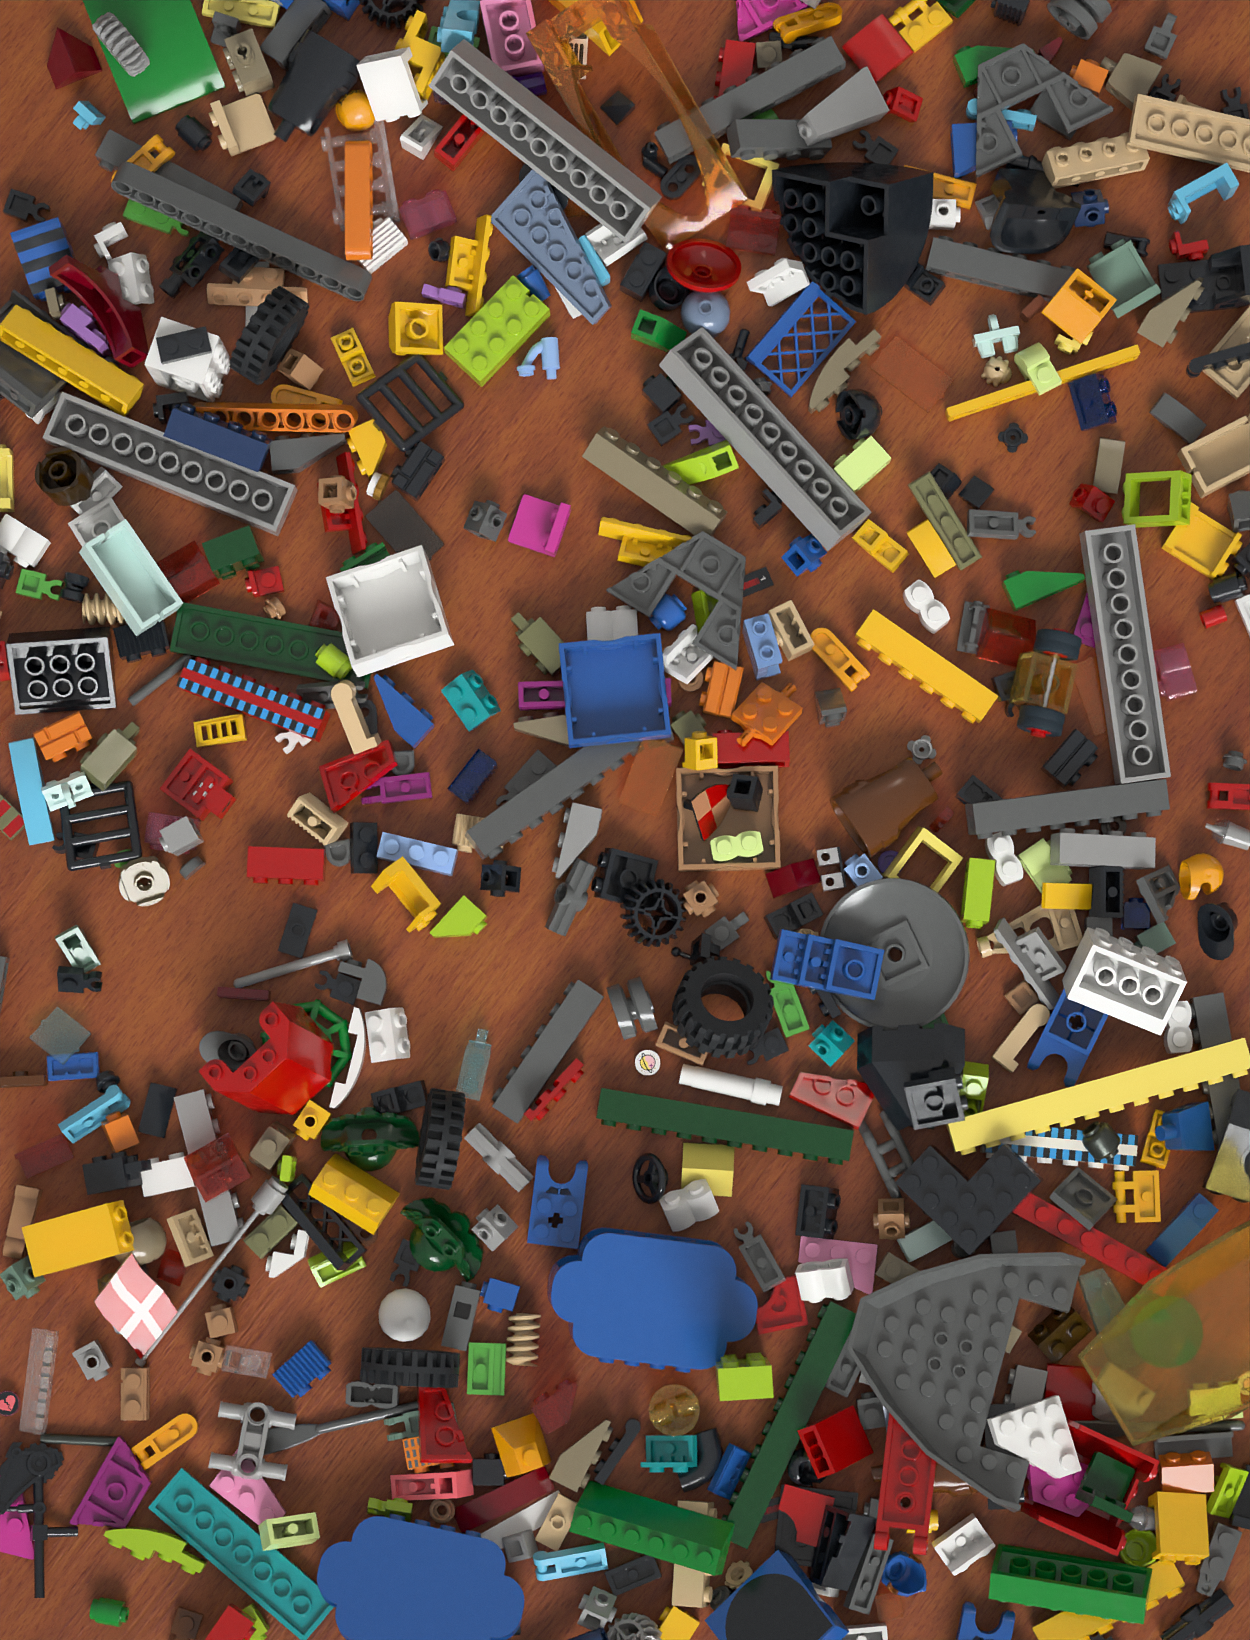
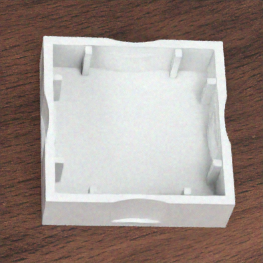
(390, 611)

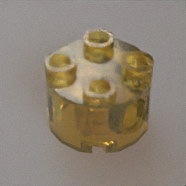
(674, 1409)

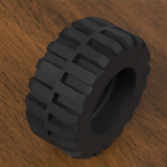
(735, 982)

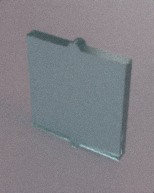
(60, 1035)

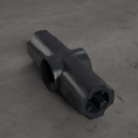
(1199, 1617)

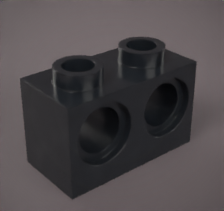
(976, 791)

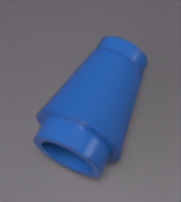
(533, 280)

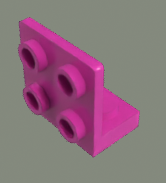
(539, 525)

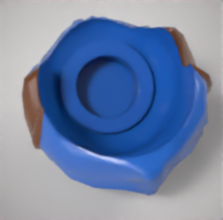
(904, 1574)

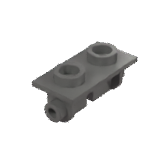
(971, 626)

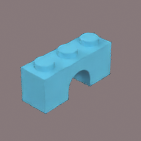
(458, 22)

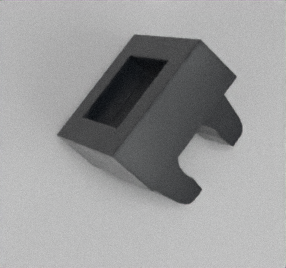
(703, 948)

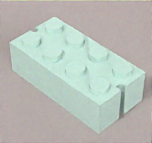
(131, 577)

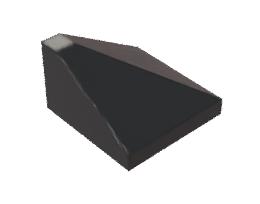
(618, 107)

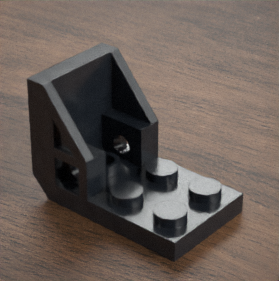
(1224, 282)

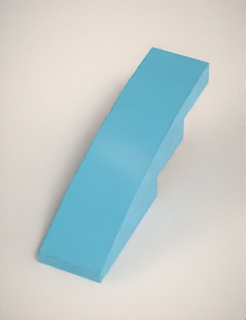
(29, 783)

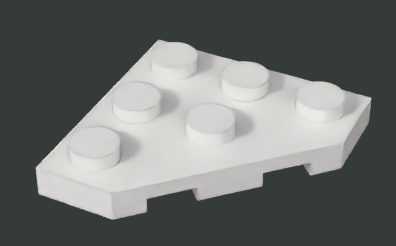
(1039, 1436)

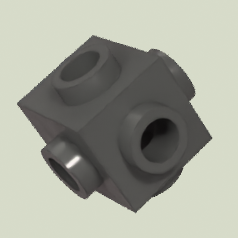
(485, 520)

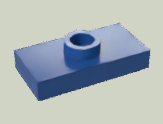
(77, 1067)
(729, 1471)

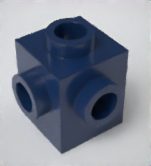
(1092, 209)

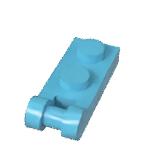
(1020, 119)
(94, 1113)
(570, 1561)

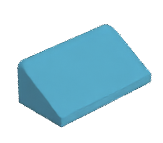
(596, 263)

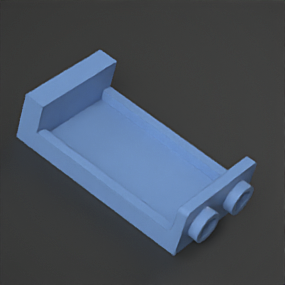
(762, 646)

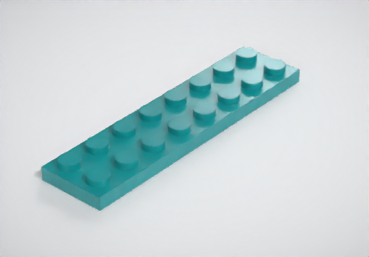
(239, 1554)

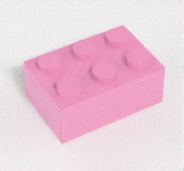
(506, 35)

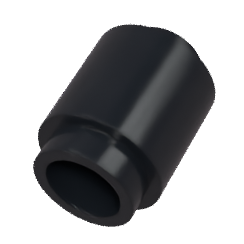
(194, 133)
(1227, 587)

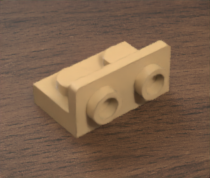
(190, 1237)

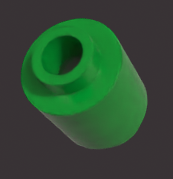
(109, 1611)

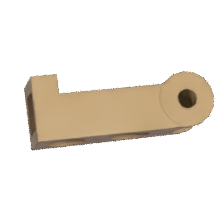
(351, 717)
(1034, 1017)

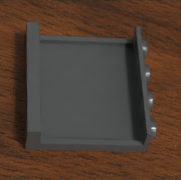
(21, 379)

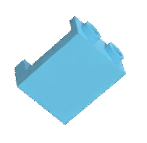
(1219, 178)

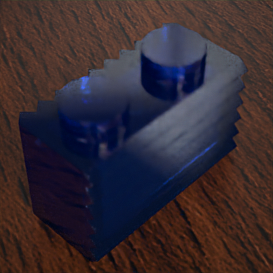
(473, 777)

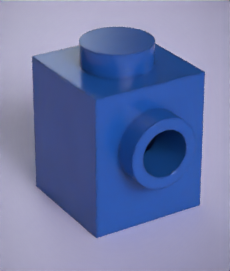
(499, 1295)

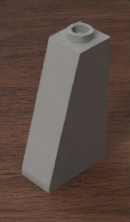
(846, 109)

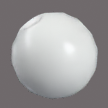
(404, 1315)

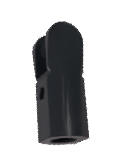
(1111, 238)

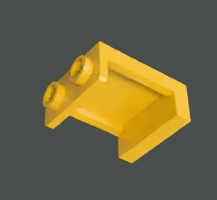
(1203, 544)
(410, 891)
(1180, 1527)

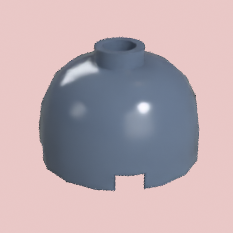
(705, 311)

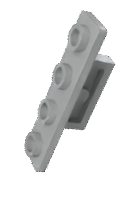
(1035, 959)

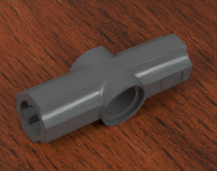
(571, 896)

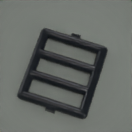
(420, 431)
(131, 831)

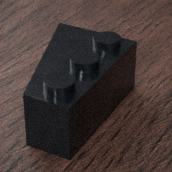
(840, 1546)

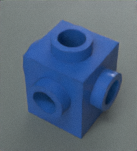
(804, 554)

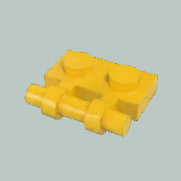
(925, 26)
(1145, 1196)

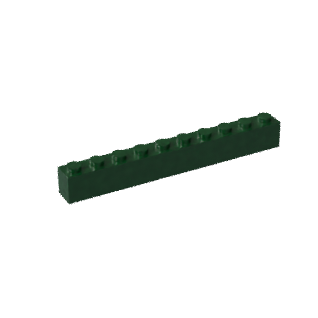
(726, 1125)
(791, 1415)

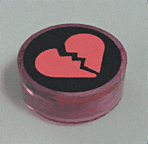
(9, 1403)

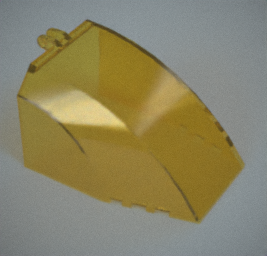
(1180, 1345)

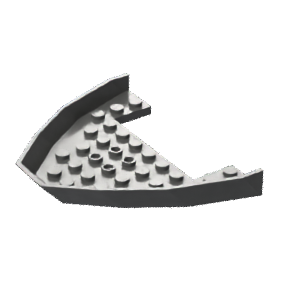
(938, 1350)

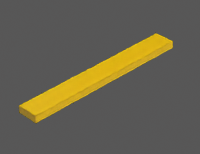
(1027, 388)

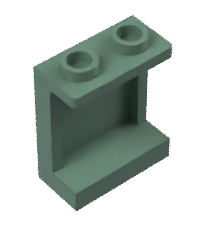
(1123, 276)

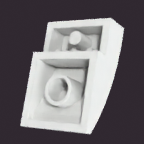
(96, 521)

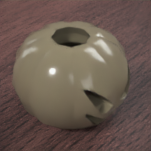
(148, 1241)

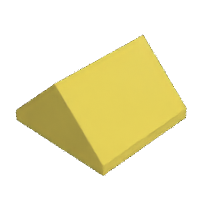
(710, 1163)

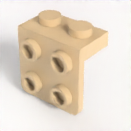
(242, 124)

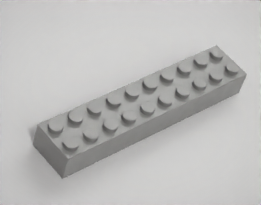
(544, 140)
(765, 438)
(169, 465)
(1124, 654)

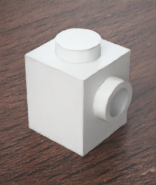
(944, 214)

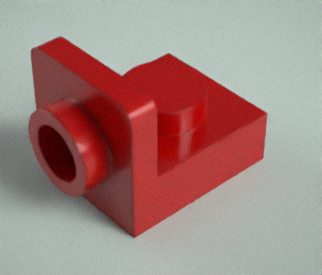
(903, 103)
(264, 582)

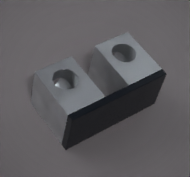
(834, 858)

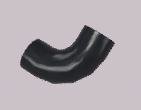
(708, 1459)

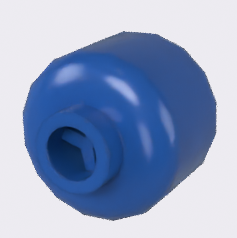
(668, 613)

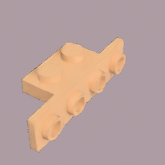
(252, 288)

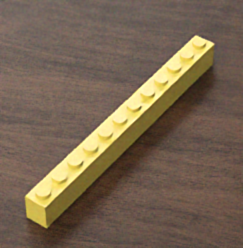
(1099, 1095)

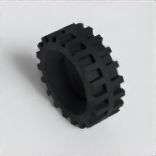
(269, 335)
(440, 1138)
(410, 1367)

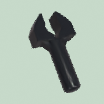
(739, 349)

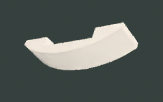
(341, 1090)

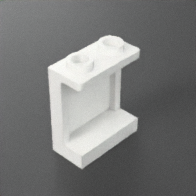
(390, 85)

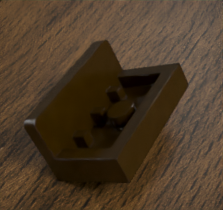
(1059, 1333)

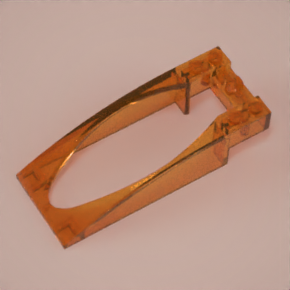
(552, 45)

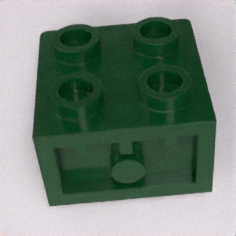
(1106, 1486)

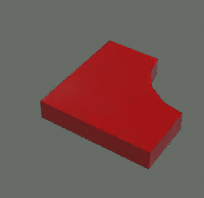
(782, 1309)
(806, 1511)

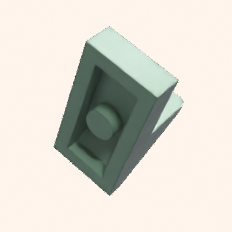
(77, 948)

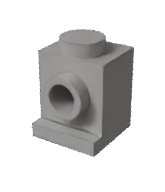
(96, 1351)

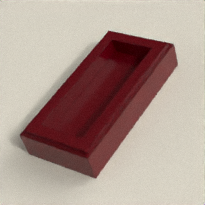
(244, 994)

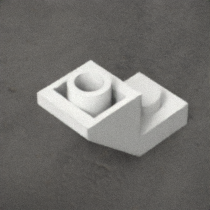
(282, 1261)

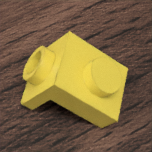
(1070, 346)

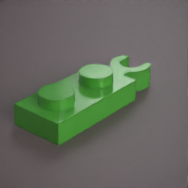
(146, 216)
(788, 1008)

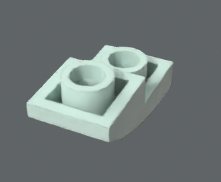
(923, 1240)

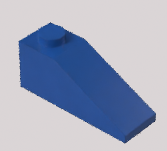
(1182, 1229)

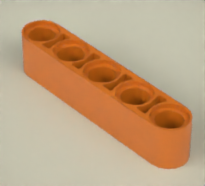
(358, 200)

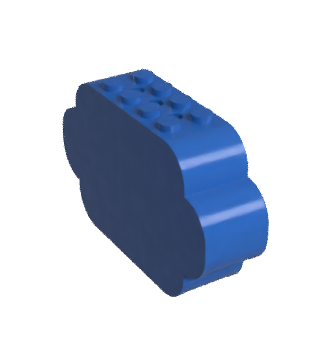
(651, 1299)
(419, 1584)

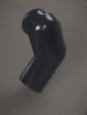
(650, 160)

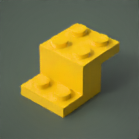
(426, 56)

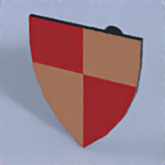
(709, 808)

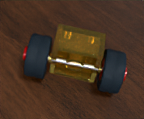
(1046, 682)

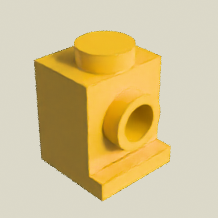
(700, 751)
(318, 1113)

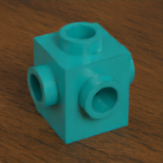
(830, 1042)

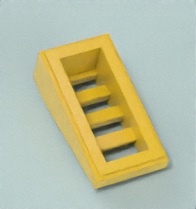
(240, 725)

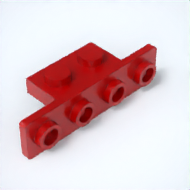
(352, 518)

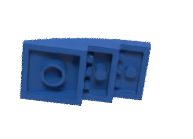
(827, 964)

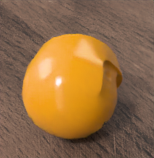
(355, 111)
(1201, 871)

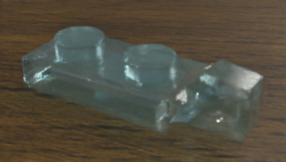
(474, 1066)

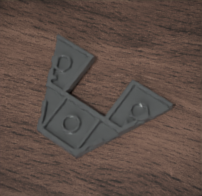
(1012, 79)
(711, 569)

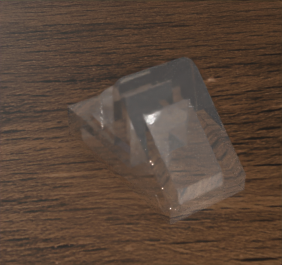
(246, 1361)

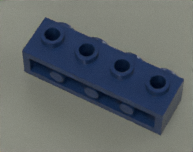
(218, 437)

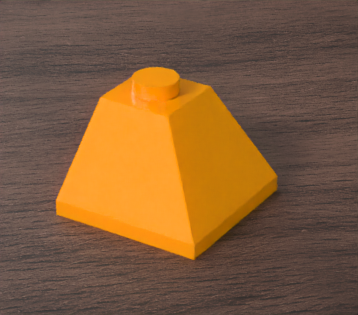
(521, 1445)

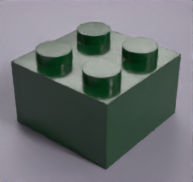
(233, 553)

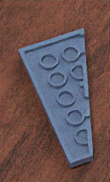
(542, 233)

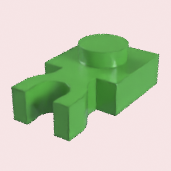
(35, 585)

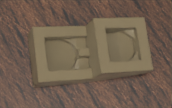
(1109, 465)

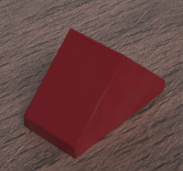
(793, 877)

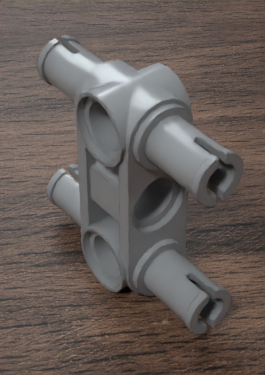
(252, 1440)

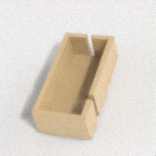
(1218, 457)

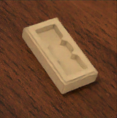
(557, 1522)

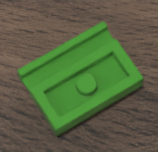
(486, 1368)

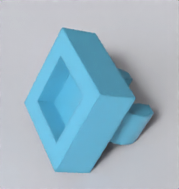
(88, 115)

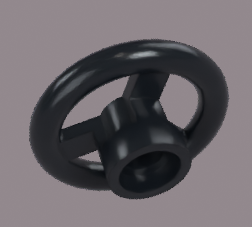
(655, 1178)

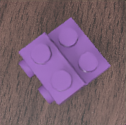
(81, 324)

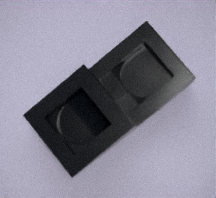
(794, 915)
(400, 1098)

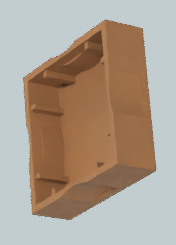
(696, 854)

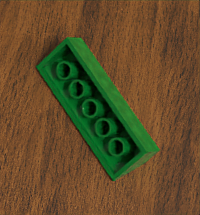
(652, 1528)
(1070, 1583)

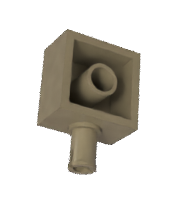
(246, 57)

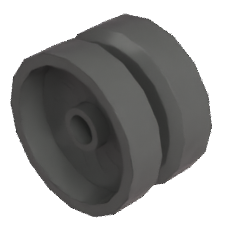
(1079, 15)
(634, 1007)

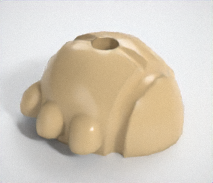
(997, 377)
(738, 1574)

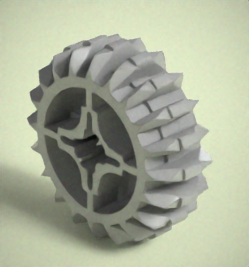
(121, 44)
(630, 1624)

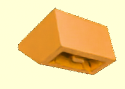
(1079, 306)

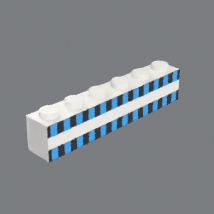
(1067, 1146)

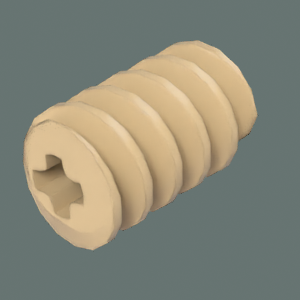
(100, 610)
(523, 1339)

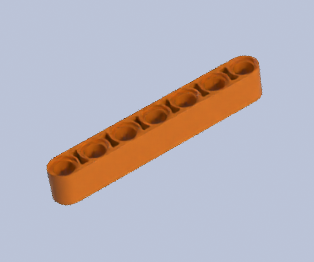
(282, 414)

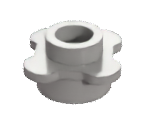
(928, 751)

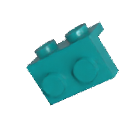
(471, 699)
(670, 1451)

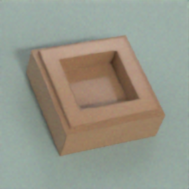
(1021, 997)

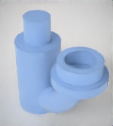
(550, 358)

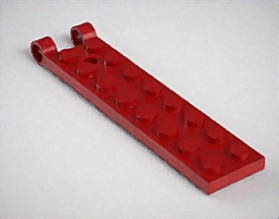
(905, 1475)

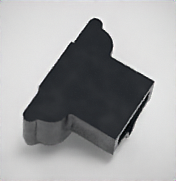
(1030, 213)

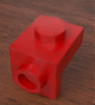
(1192, 250)
(1092, 501)

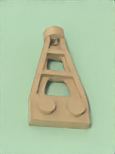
(1063, 922)

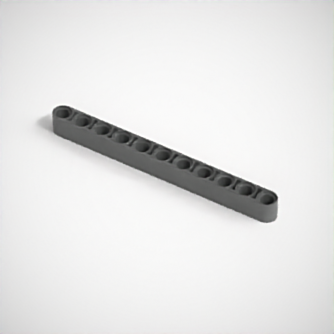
(241, 231)

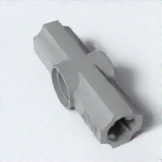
(499, 1157)

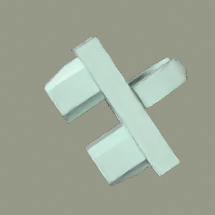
(985, 341)
(59, 794)

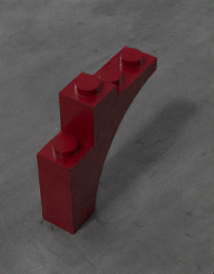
(103, 297)

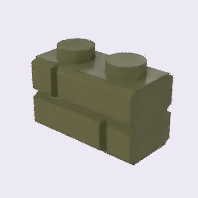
(271, 1231)

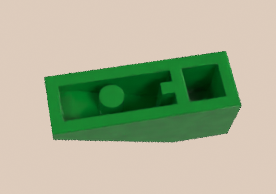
(968, 59)
(1035, 586)

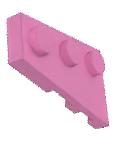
(859, 1255)
(248, 1495)

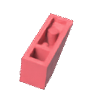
(432, 1485)

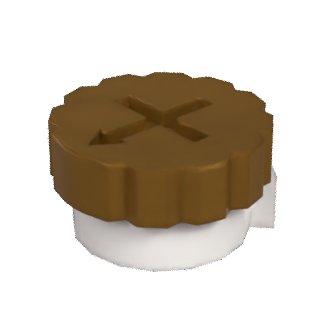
(378, 485)

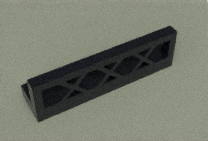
(319, 1233)

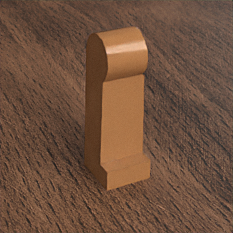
(22, 1214)

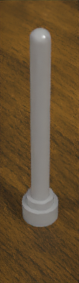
(341, 951)

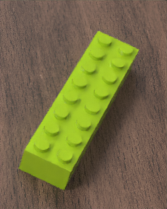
(744, 1377)

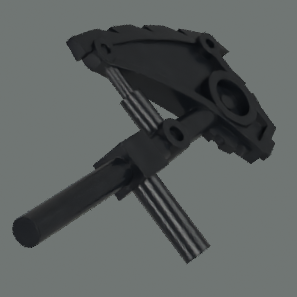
(16, 1475)

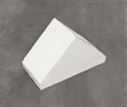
(420, 136)

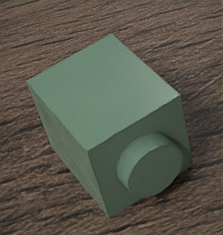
(1156, 938)

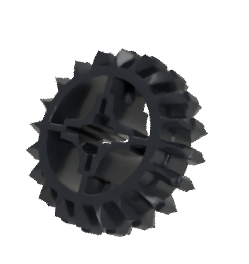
(385, 14)
(655, 902)

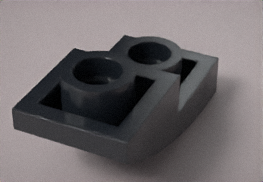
(924, 285)

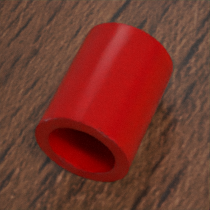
(1213, 616)

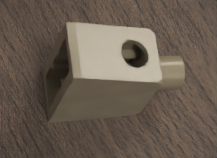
(1130, 77)
(272, 1147)

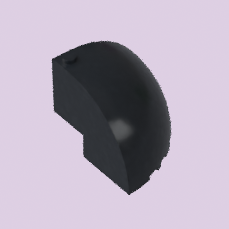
(856, 226)

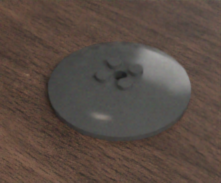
(932, 947)

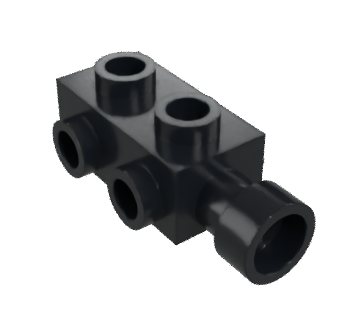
(195, 265)

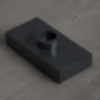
(297, 930)

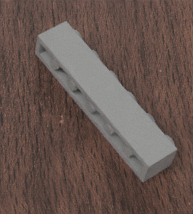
(199, 1130)

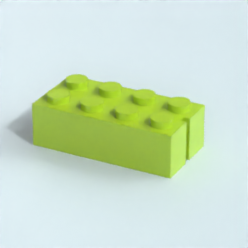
(497, 331)

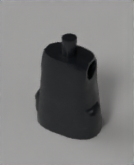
(312, 85)

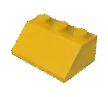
(353, 1193)

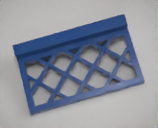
(785, 323)

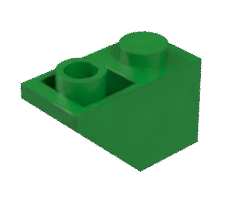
(656, 331)

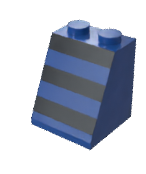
(40, 248)

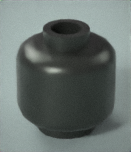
(1101, 1140)

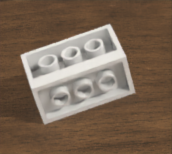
(195, 376)
(1124, 980)

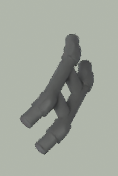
(877, 1150)

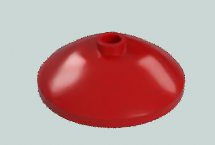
(703, 265)

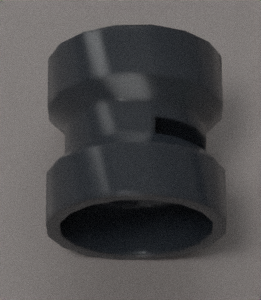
(73, 593)

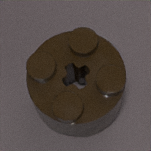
(64, 477)

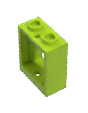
(1179, 499)
(977, 892)

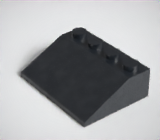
(62, 670)

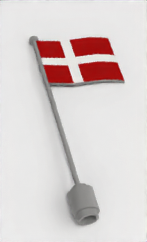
(141, 1306)

